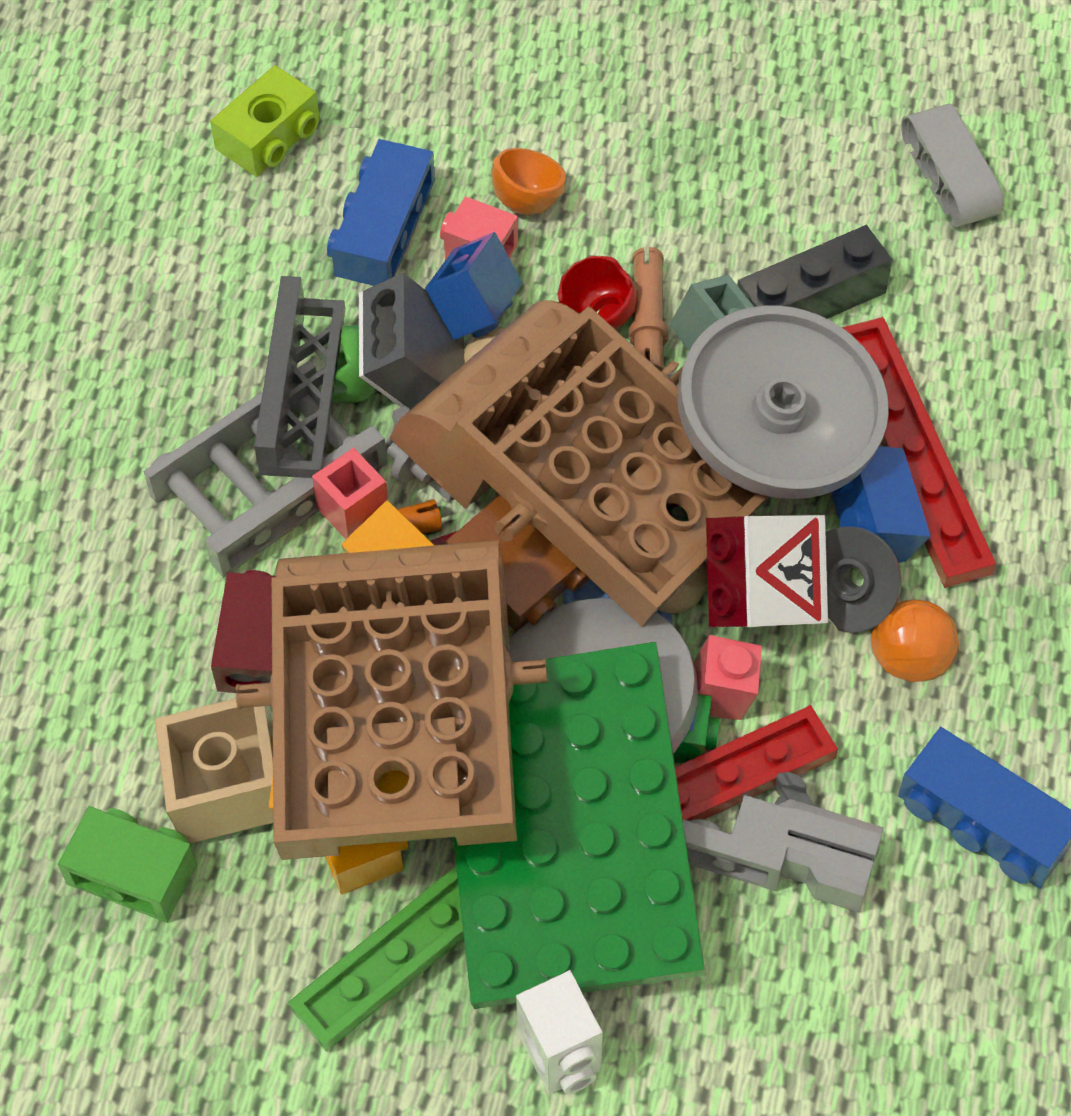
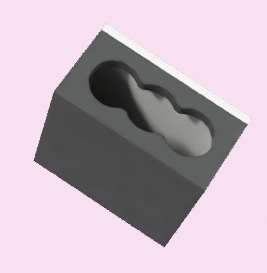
(404, 341)

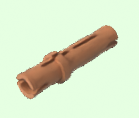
(648, 330)

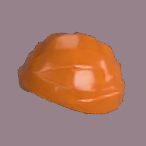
(527, 180)
(916, 641)

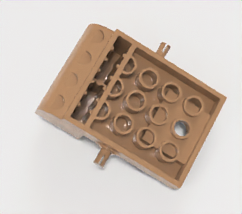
(580, 449)
(385, 671)

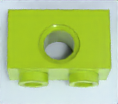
(266, 121)

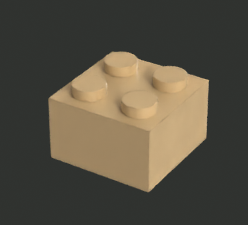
(216, 768)

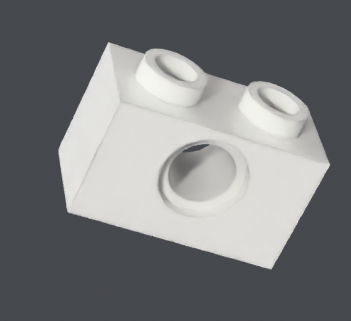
(560, 1034)

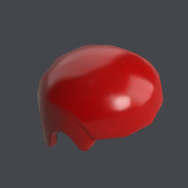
(602, 286)

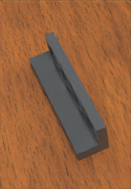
(282, 373)

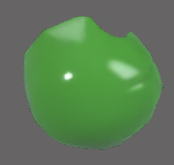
(348, 384)

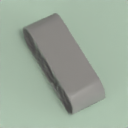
(953, 164)

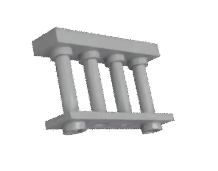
(272, 511)

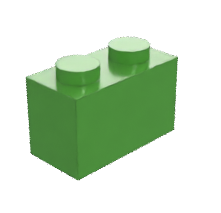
(128, 862)

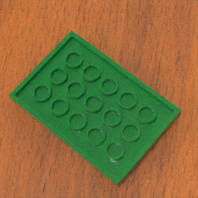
(599, 839)

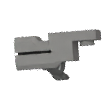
(790, 841)

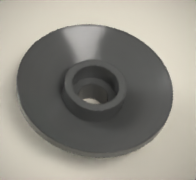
(864, 606)

